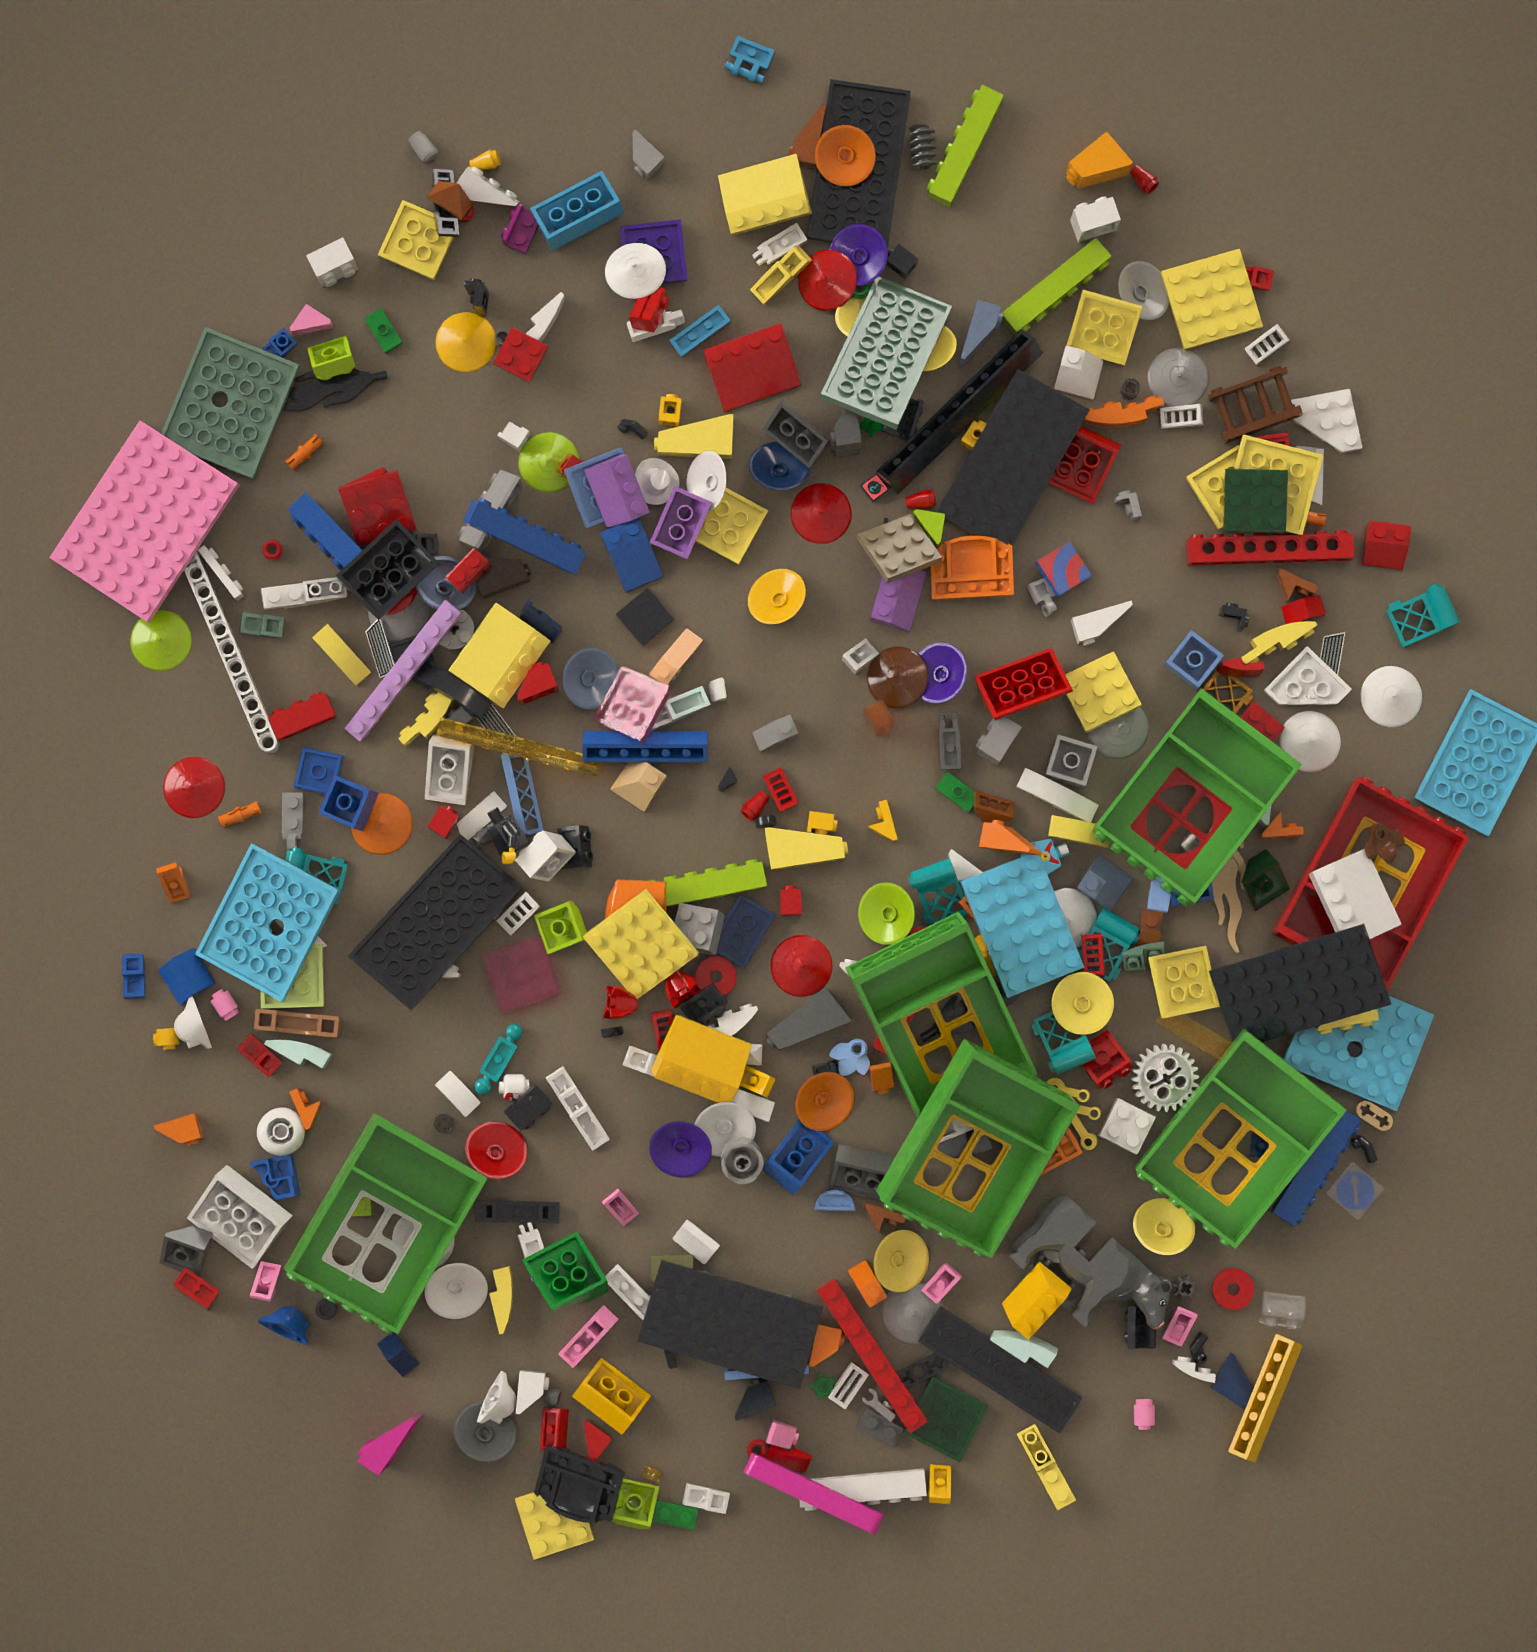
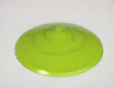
(542, 458)
(162, 642)
(886, 913)

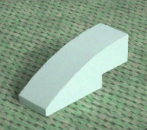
(681, 707)
(300, 1052)
(1023, 1348)

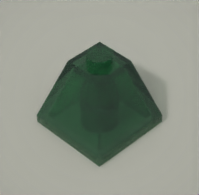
(1263, 879)

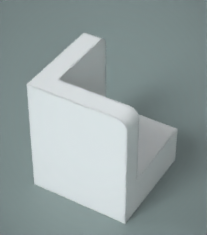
(514, 436)

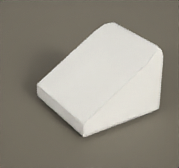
(717, 690)

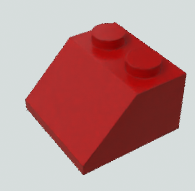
(1386, 545)
(537, 684)

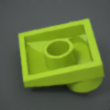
(331, 358)
(561, 926)
(636, 1504)

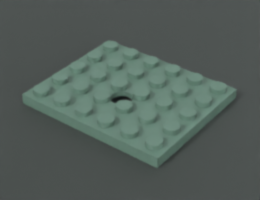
(256, 394)

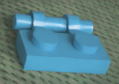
(750, 53)

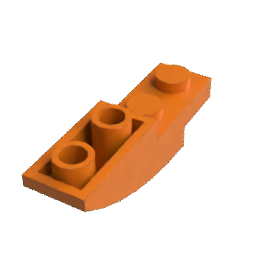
(1114, 416)

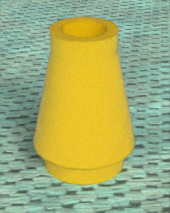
(486, 161)

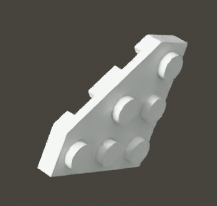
(1331, 419)
(1307, 682)

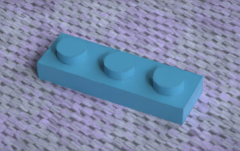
(700, 331)

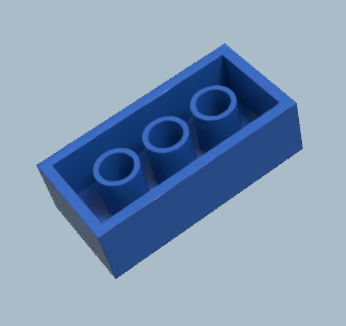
(322, 528)

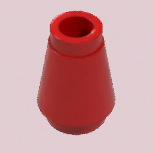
(1145, 180)
(921, 500)
(754, 806)

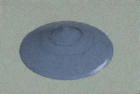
(589, 677)

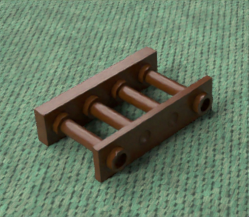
(1270, 418)

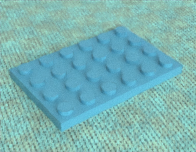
(1478, 763)
(1022, 924)

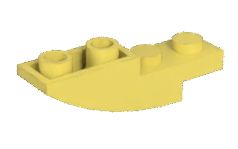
(1282, 636)
(427, 724)
(1046, 1467)

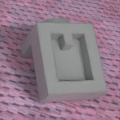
(1132, 507)

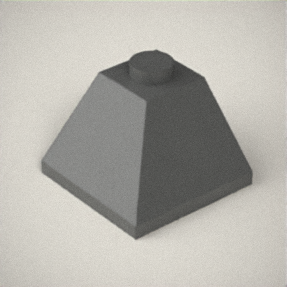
(186, 1249)

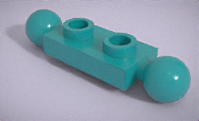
(498, 1059)

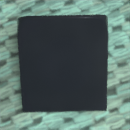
(728, 780)
(830, 1066)

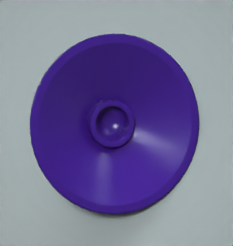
(865, 249)
(945, 672)
(680, 1149)

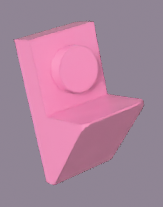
(266, 1281)
(941, 1283)
(1179, 1325)

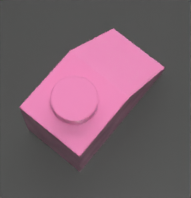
(782, 1434)

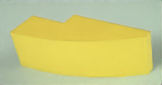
(781, 274)
(341, 655)
(1074, 831)
(503, 1297)

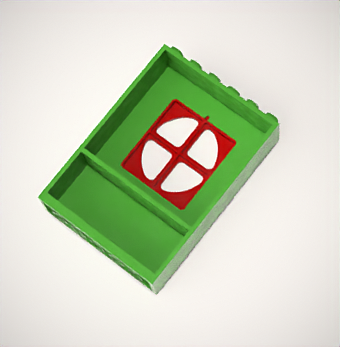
(1223, 762)

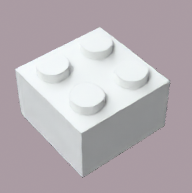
(1095, 219)
(332, 262)
(545, 856)
(1126, 1126)

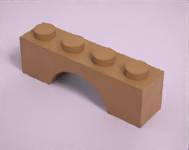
(298, 1023)

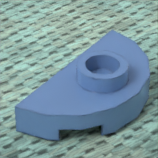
(835, 1201)

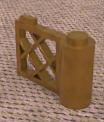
(1237, 683)

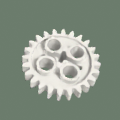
(1156, 1060)

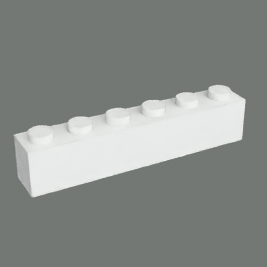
(876, 1486)

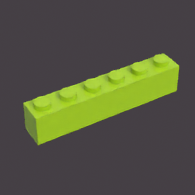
(965, 146)
(1056, 286)
(714, 883)

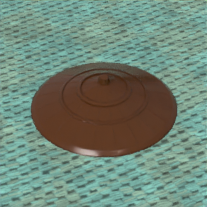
(897, 677)

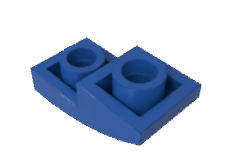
(280, 344)

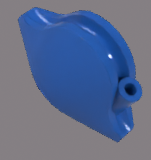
(288, 1323)

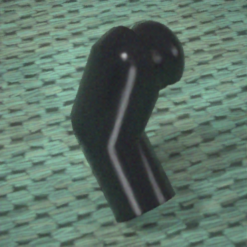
(632, 425)
(1367, 1147)
(1197, 1350)

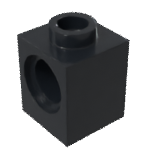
(901, 261)

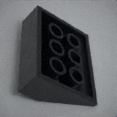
(387, 570)

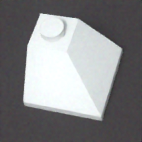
(1078, 373)

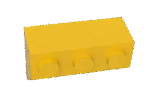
(1035, 1300)
(611, 1396)

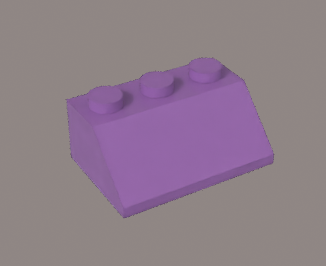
(616, 490)
(680, 522)
(898, 601)

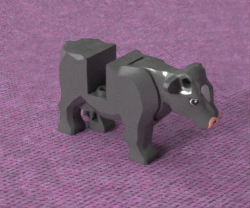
(1105, 1277)

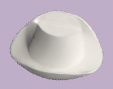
(656, 480)
(281, 1131)

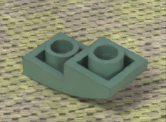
(1138, 956)

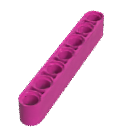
(813, 1493)

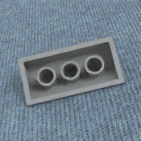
(501, 494)

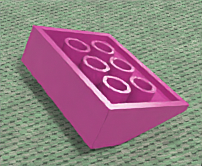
(380, 1452)

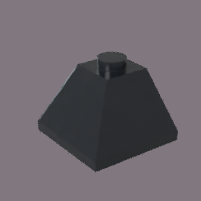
(755, 1399)

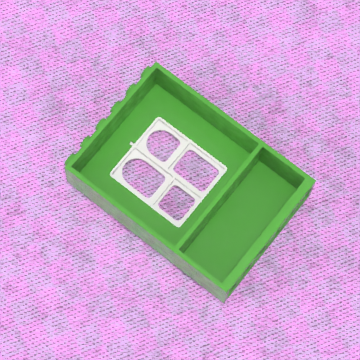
(407, 1181)

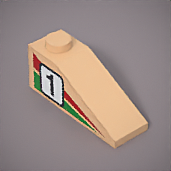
(676, 657)

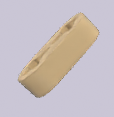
(1376, 1112)

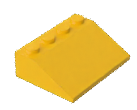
(701, 1060)

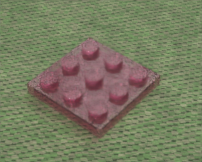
(633, 704)
(521, 974)

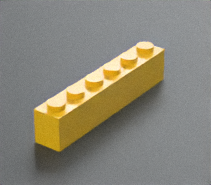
(1265, 1398)

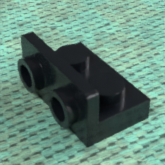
(479, 295)
(579, 839)

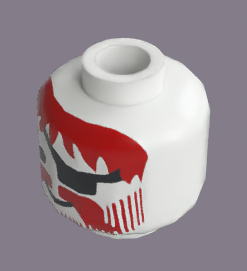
(513, 1086)

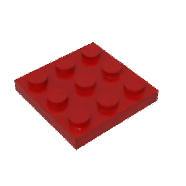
(375, 506)

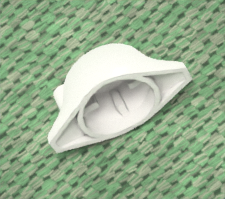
(190, 1028)
(499, 1401)

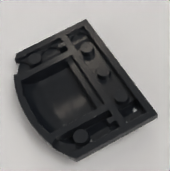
(578, 1485)

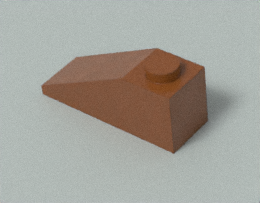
(807, 140)

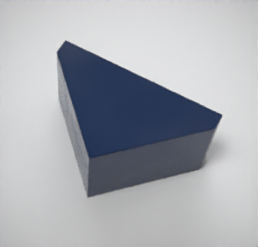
(397, 1354)

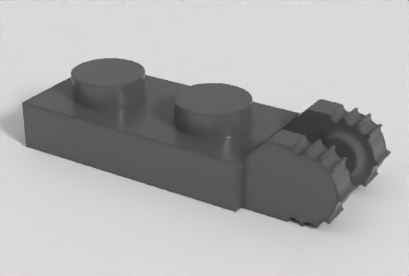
(949, 744)

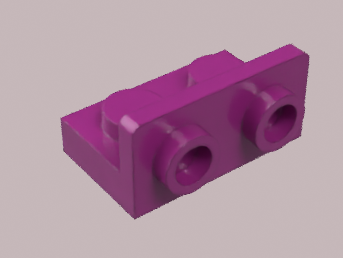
(520, 230)

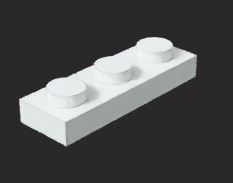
(222, 572)
(628, 1290)

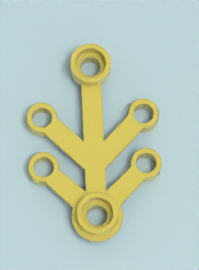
(1082, 1110)

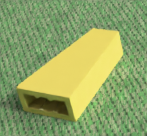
(697, 437)
(799, 848)

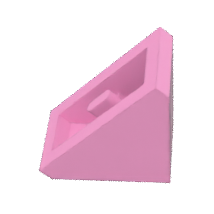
(310, 321)
(620, 1207)

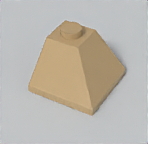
(639, 784)

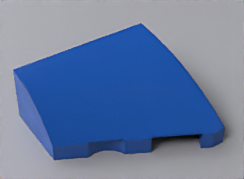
(279, 1175)

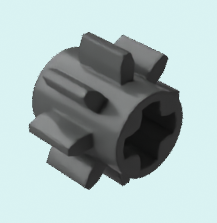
(1178, 1286)

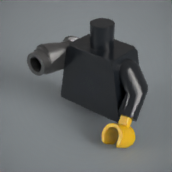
(505, 835)

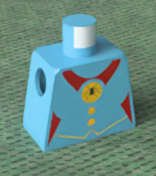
(1050, 854)

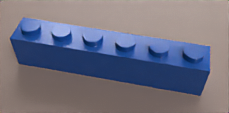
(524, 536)
(658, 747)
(1312, 1174)

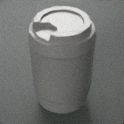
(423, 147)

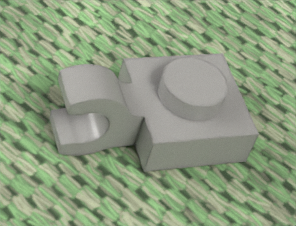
(1042, 593)
(884, 1409)

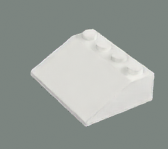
(1355, 895)
(239, 1216)

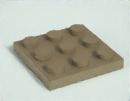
(899, 548)

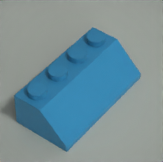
(577, 210)

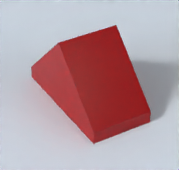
(1303, 609)
(596, 1439)

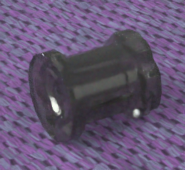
(1130, 383)

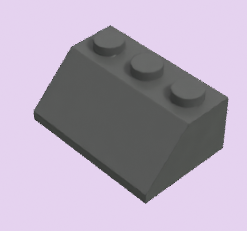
(796, 434)
(846, 436)
(859, 1171)

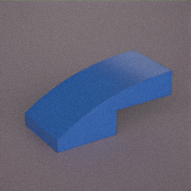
(133, 976)

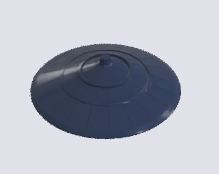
(777, 467)

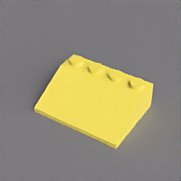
(764, 194)
(499, 655)

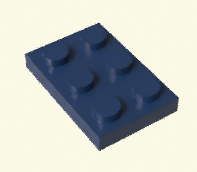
(743, 930)

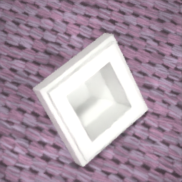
(1190, 842)
(755, 1055)

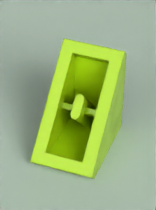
(931, 523)

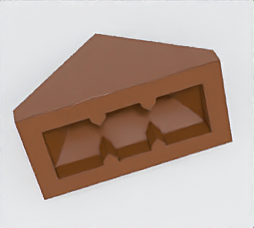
(451, 198)
(993, 808)

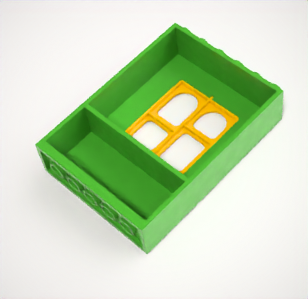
(916, 977)
(1267, 1099)
(995, 1102)

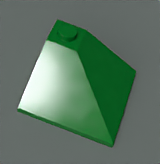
(566, 1273)

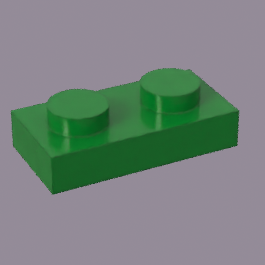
(675, 1514)

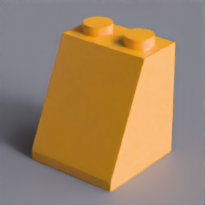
(1098, 163)

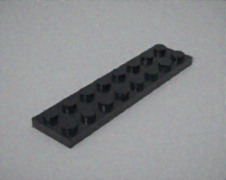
(999, 1369)

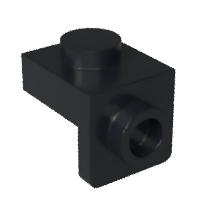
(1232, 610)

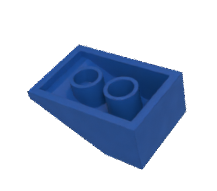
(631, 554)
(797, 1156)

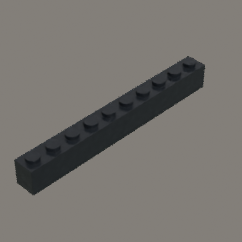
(959, 412)

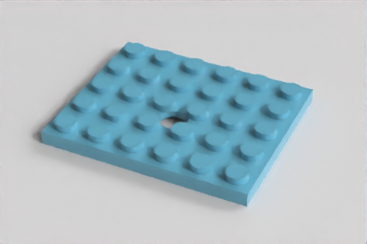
(241, 931)
(1386, 1057)

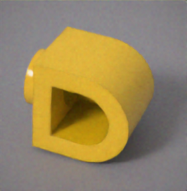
(166, 1038)

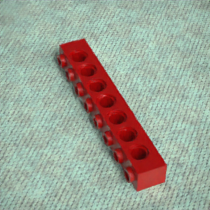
(1196, 556)

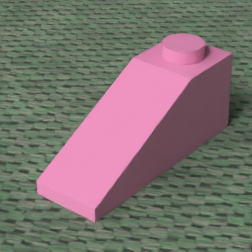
(588, 1336)

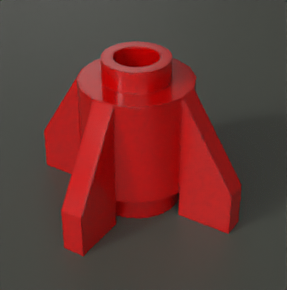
(680, 987)
(619, 1003)

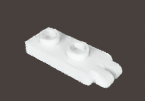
(780, 245)
(530, 1241)

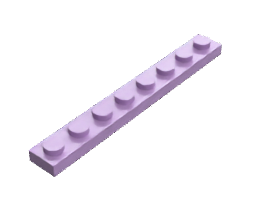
(403, 670)

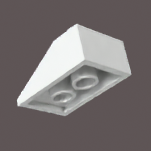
(448, 770)

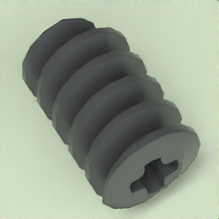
(921, 147)

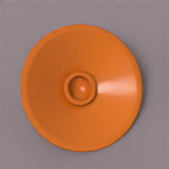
(845, 155)
(386, 827)
(824, 1101)

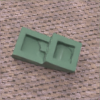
(261, 625)

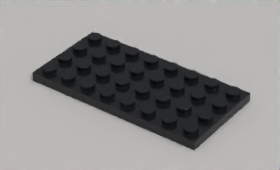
(883, 117)
(1013, 459)
(435, 922)
(1301, 985)
(730, 1324)

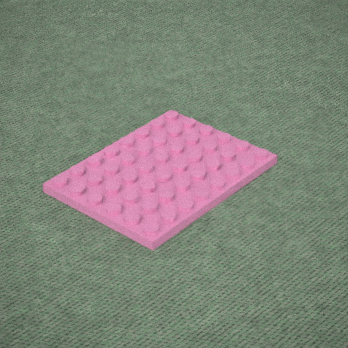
(144, 521)

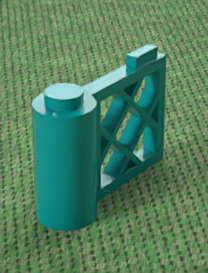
(1438, 607)
(299, 859)
(932, 878)
(1118, 931)
(1066, 1056)

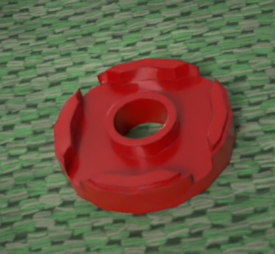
(720, 964)
(1244, 1293)

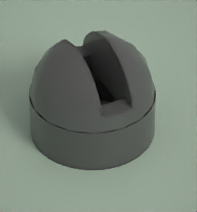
(502, 334)
(553, 1396)

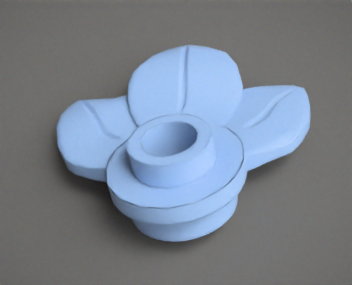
(848, 1059)

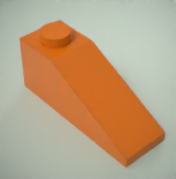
(1002, 838)

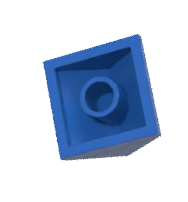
(186, 976)

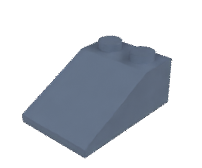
(982, 327)

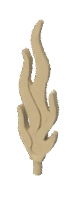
(1226, 883)

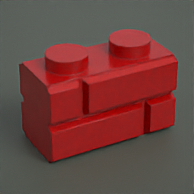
(648, 311)
(468, 570)

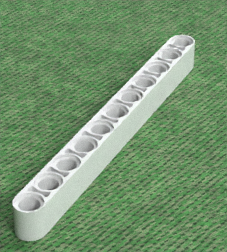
(230, 659)

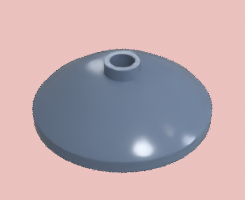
(430, 586)

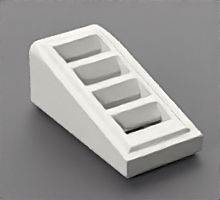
(1281, 334)
(1190, 423)
(535, 907)

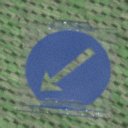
(1355, 1190)

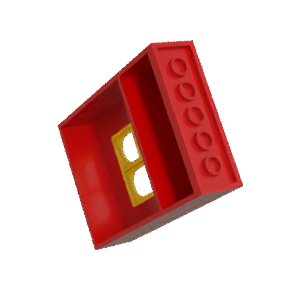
(1435, 854)

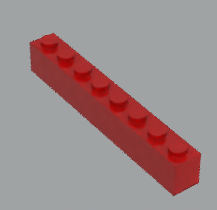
(872, 1355)

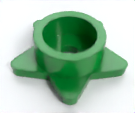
(865, 425)
(817, 1385)

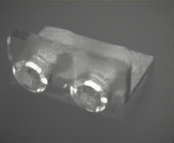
(1282, 1310)

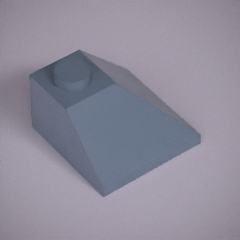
(1104, 883)

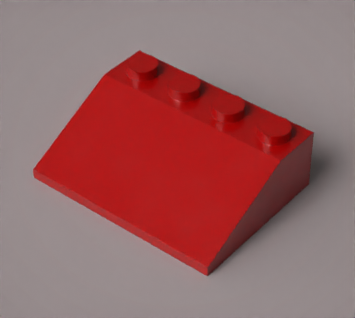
(752, 367)
(1085, 465)
(1022, 684)

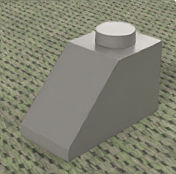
(646, 157)
(775, 733)

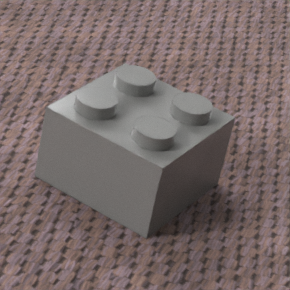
(998, 740)
(1070, 761)
(700, 926)

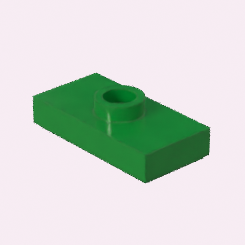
(383, 330)
(956, 792)

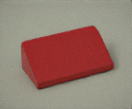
(554, 1427)

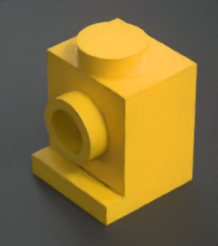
(668, 419)
(969, 439)
(821, 823)

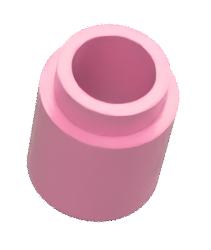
(224, 1004)
(1144, 1414)

